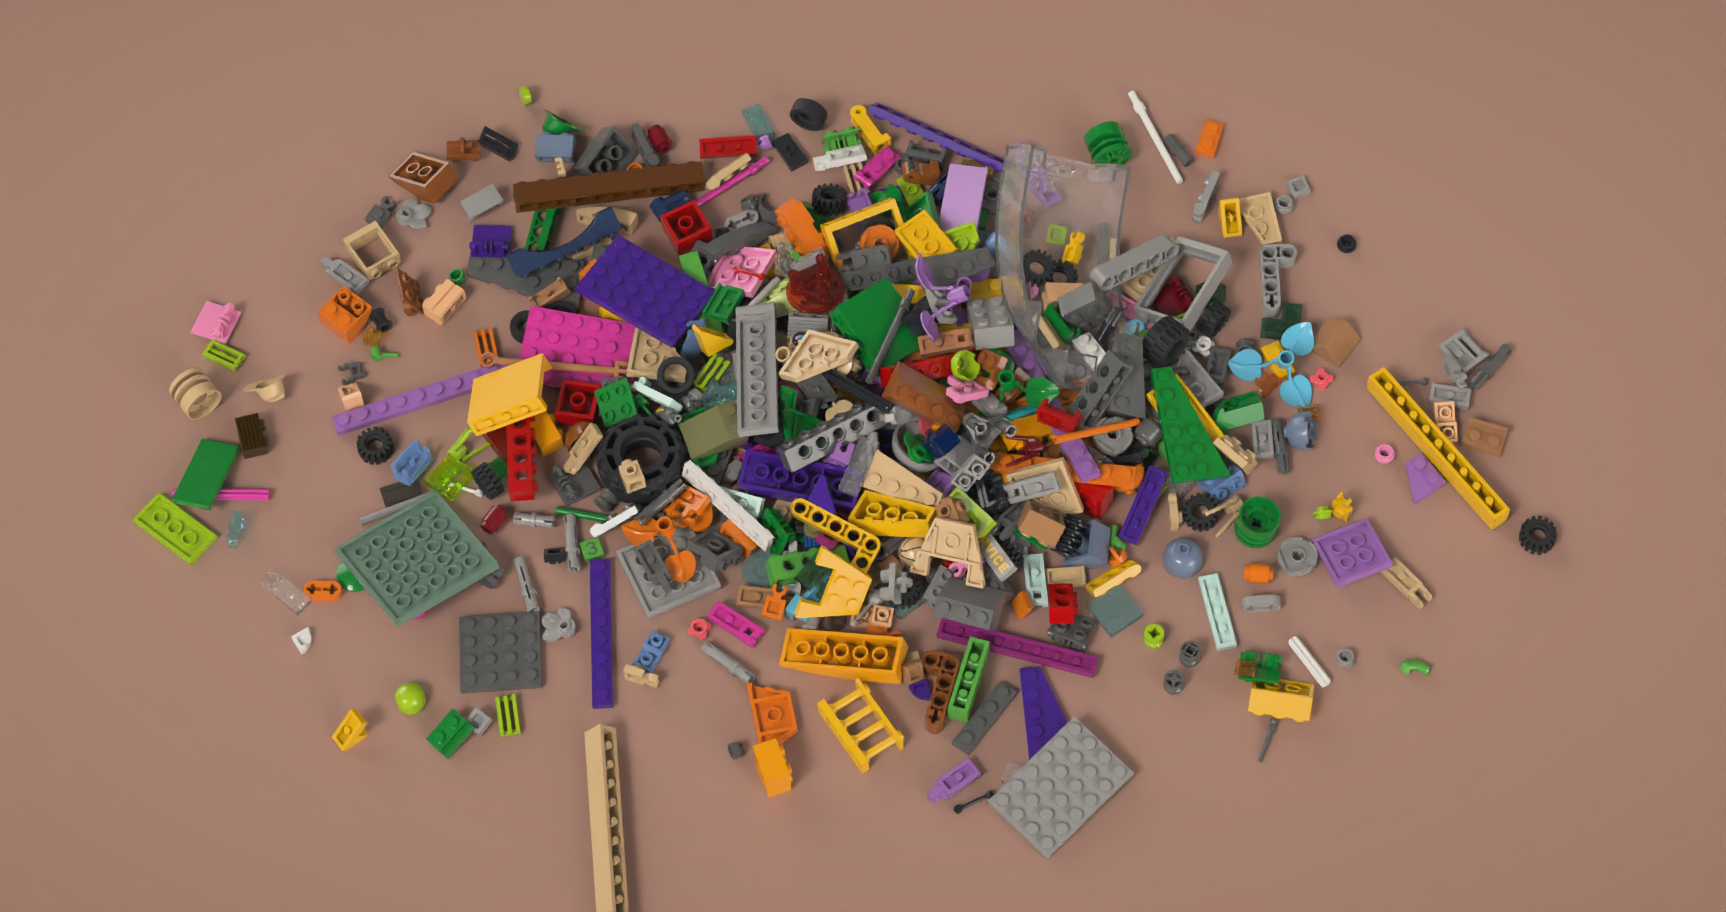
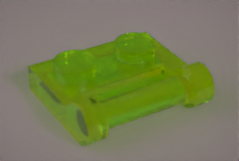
(445, 474)

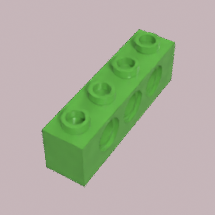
(781, 576)
(968, 679)

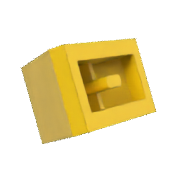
(1230, 217)
(710, 340)

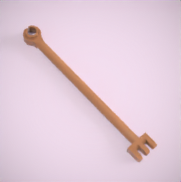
(616, 371)

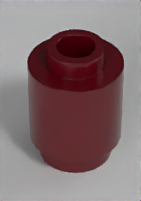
(659, 139)
(494, 519)

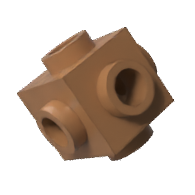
(952, 509)

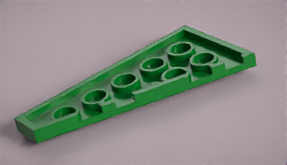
(1186, 441)

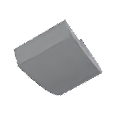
(937, 300)
(969, 472)

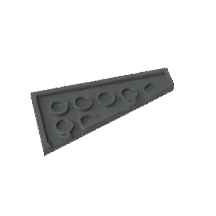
(499, 272)

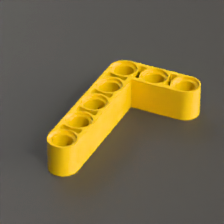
(842, 535)

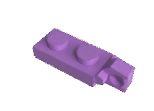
(954, 781)

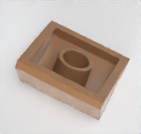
(1335, 341)

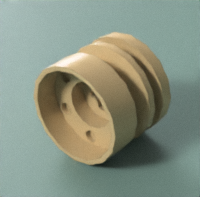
(195, 393)

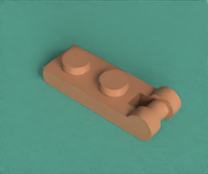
(946, 342)

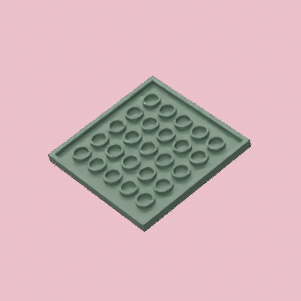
(416, 558)

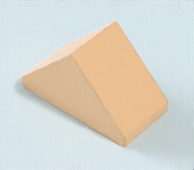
(351, 396)

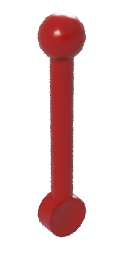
(737, 269)

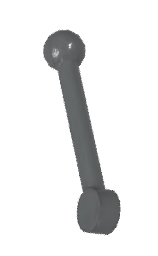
(1423, 381)

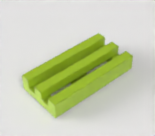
(720, 361)
(233, 367)
(505, 700)

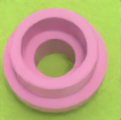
(1384, 449)

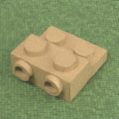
(1231, 449)

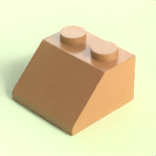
(1041, 523)

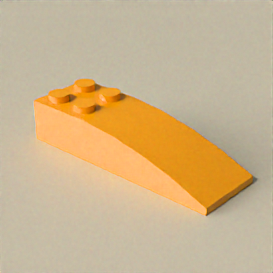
(845, 655)

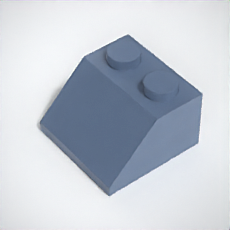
(1092, 549)

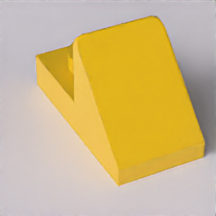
(350, 730)

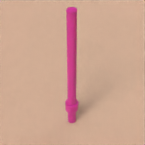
(751, 169)

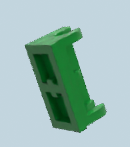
(1060, 324)

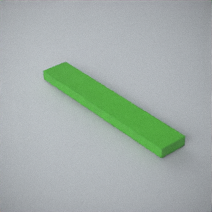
(692, 266)

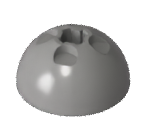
(901, 451)

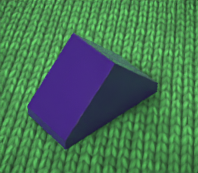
(821, 496)

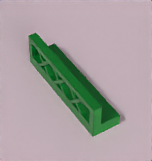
(547, 226)

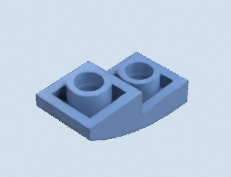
(652, 651)

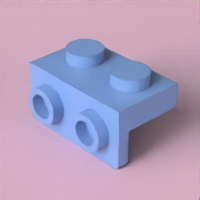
(1223, 488)

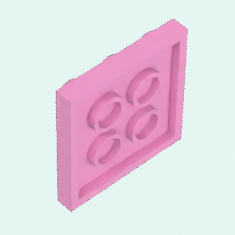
(748, 258)

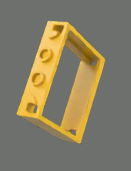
(828, 227)

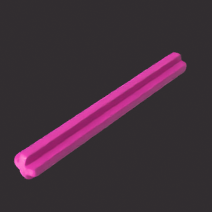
(240, 494)

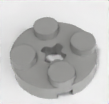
(1113, 446)
(1297, 567)

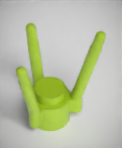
(459, 451)

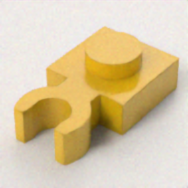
(1073, 251)
(1342, 508)

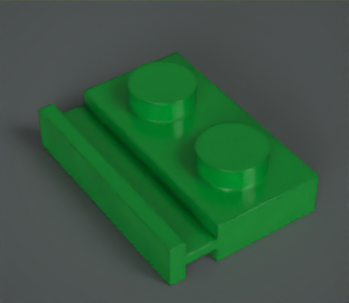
(723, 303)
(450, 733)

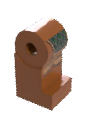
(920, 172)

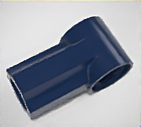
(663, 205)

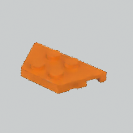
(772, 713)

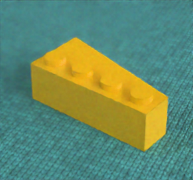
(891, 516)

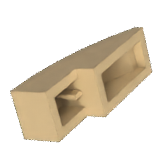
(627, 219)

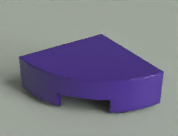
(921, 690)

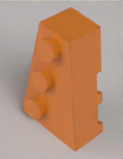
(799, 227)

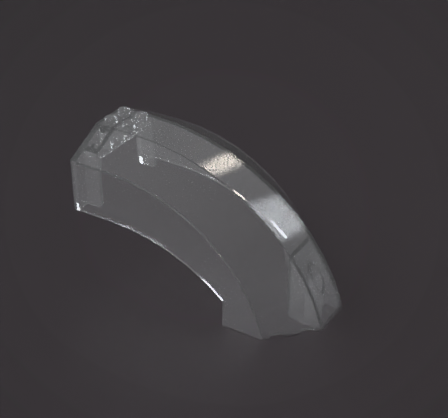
(1039, 208)

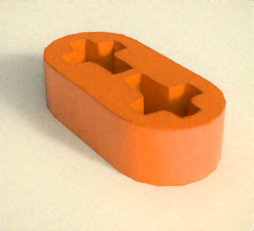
(323, 590)

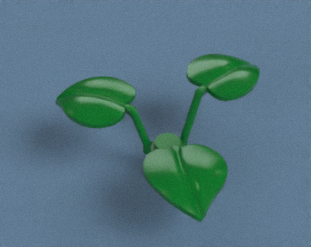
(1037, 387)

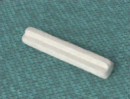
(1309, 661)

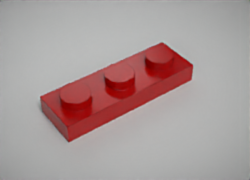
(727, 147)

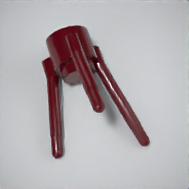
(1031, 449)

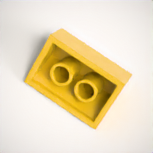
(1282, 699)

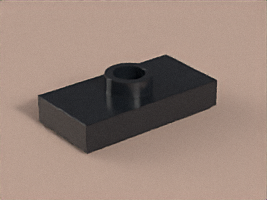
(789, 152)

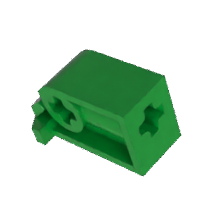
(1238, 411)

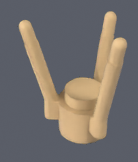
(1230, 506)

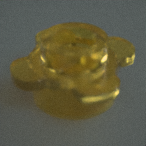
(368, 337)

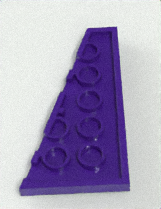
(1040, 708)

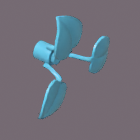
(1298, 340)

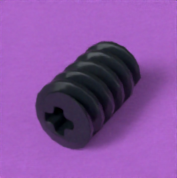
(1069, 536)

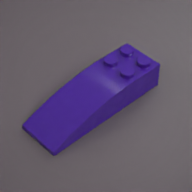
(766, 476)

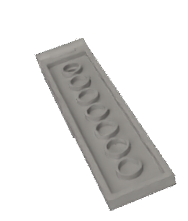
(757, 369)

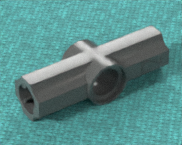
(887, 545)

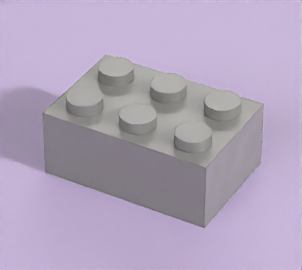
(990, 323)

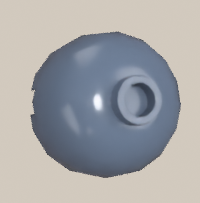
(1301, 431)
(1182, 558)

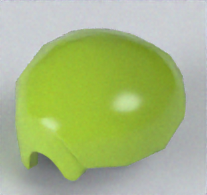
(964, 366)
(410, 698)

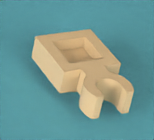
(1175, 516)
(638, 675)

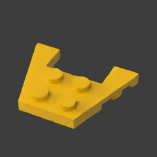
(843, 592)

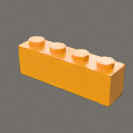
(1028, 427)
(547, 435)

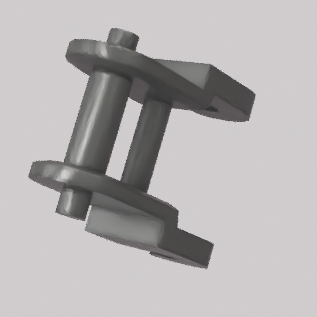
(346, 366)

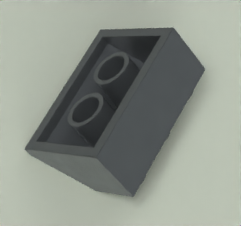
(605, 153)
(970, 604)

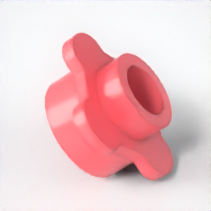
(1321, 384)
(699, 623)

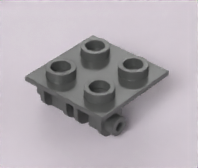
(573, 487)
(1078, 633)

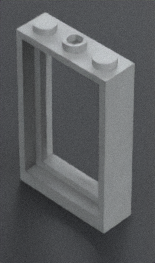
(1197, 250)

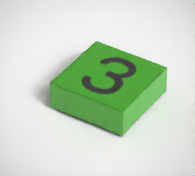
(591, 549)

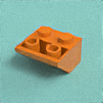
(345, 314)

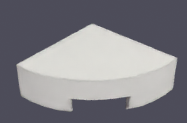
(302, 640)

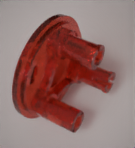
(814, 288)

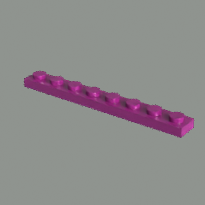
(1021, 648)

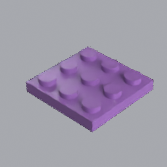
(1352, 553)

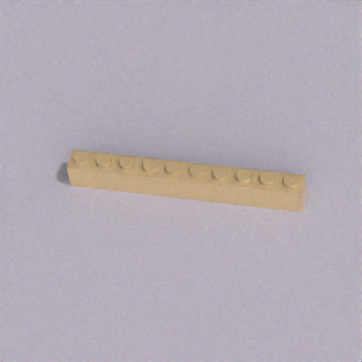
(606, 819)

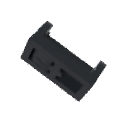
(991, 493)

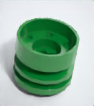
(1108, 144)
(1253, 514)

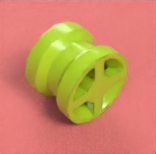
(1153, 641)

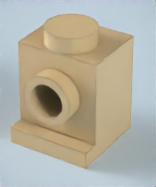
(631, 475)

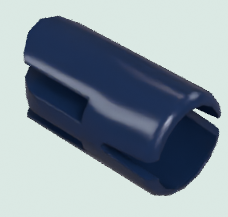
(938, 189)

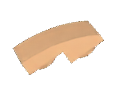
(1445, 419)
(875, 616)

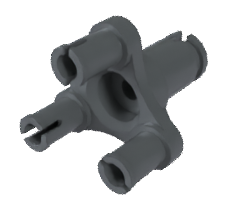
(984, 431)

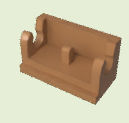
(553, 293)

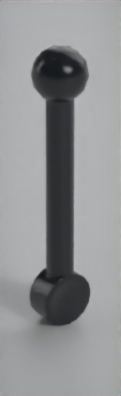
(958, 809)

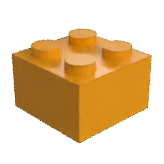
(772, 767)

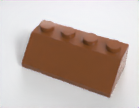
(923, 397)

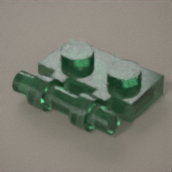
(811, 576)

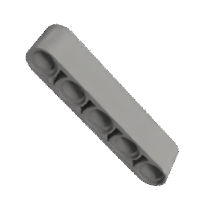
(1134, 262)

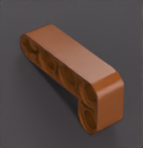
(939, 693)

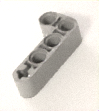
(1271, 281)

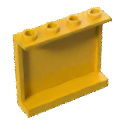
(507, 395)

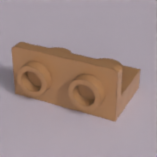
(1484, 437)

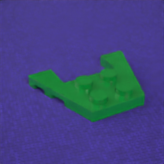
(793, 420)

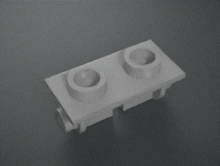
(937, 585)

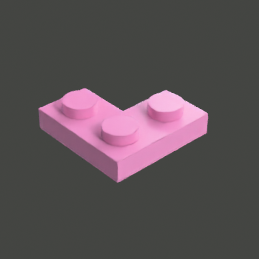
(965, 390)

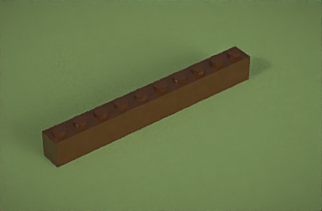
(608, 186)

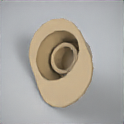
(268, 389)

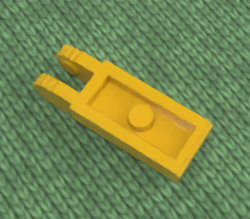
(1112, 577)

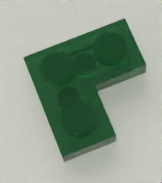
(1275, 328)

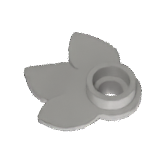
(413, 214)
(556, 624)

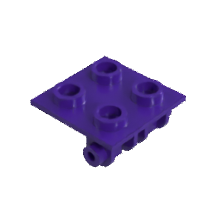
(490, 241)

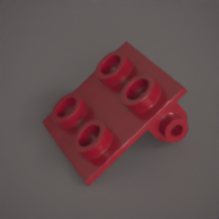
(1173, 298)

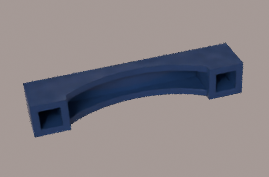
(603, 224)

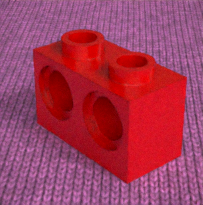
(1062, 603)

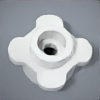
(1203, 340)

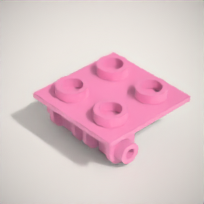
(216, 321)

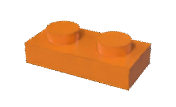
(1209, 138)

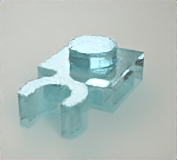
(236, 525)

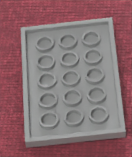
(1060, 788)

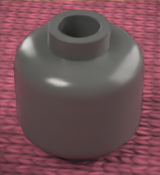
(1148, 431)

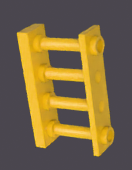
(851, 743)

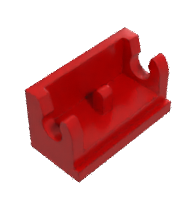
(1058, 418)

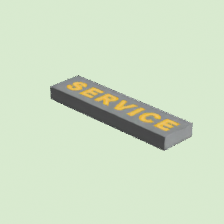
(996, 557)

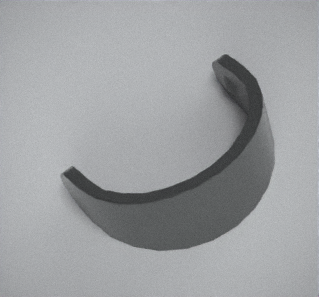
(764, 214)

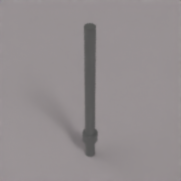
(903, 308)

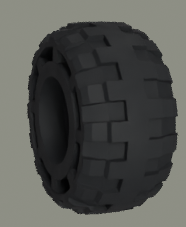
(639, 433)

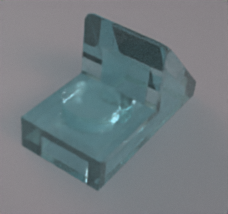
(717, 395)

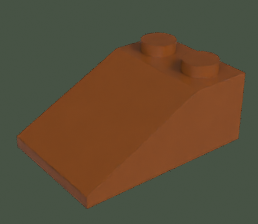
(425, 177)

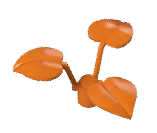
(681, 564)

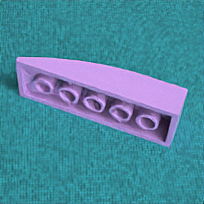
(963, 196)

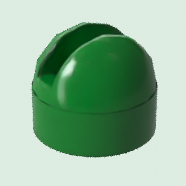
(455, 277)

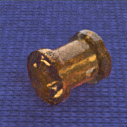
(1314, 409)

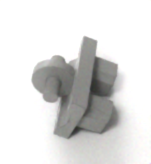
(897, 582)

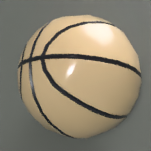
(908, 550)

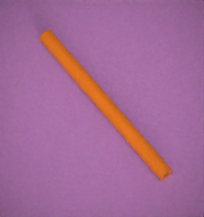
(1096, 430)

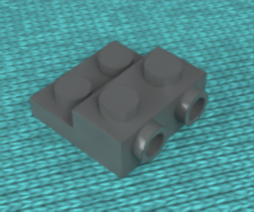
(716, 550)

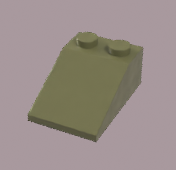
(712, 431)

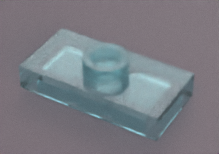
(757, 121)

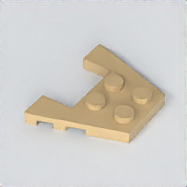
(953, 542)

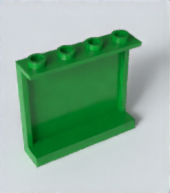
(868, 320)

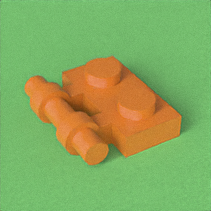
(692, 501)

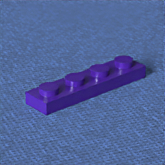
(1143, 505)

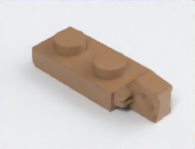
(755, 596)

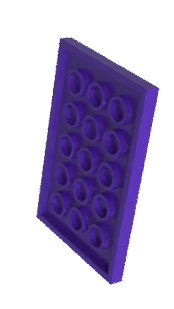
(644, 291)

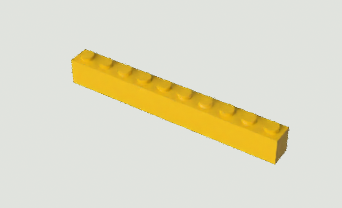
(1438, 448)

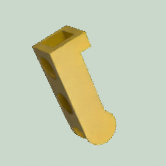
(868, 130)

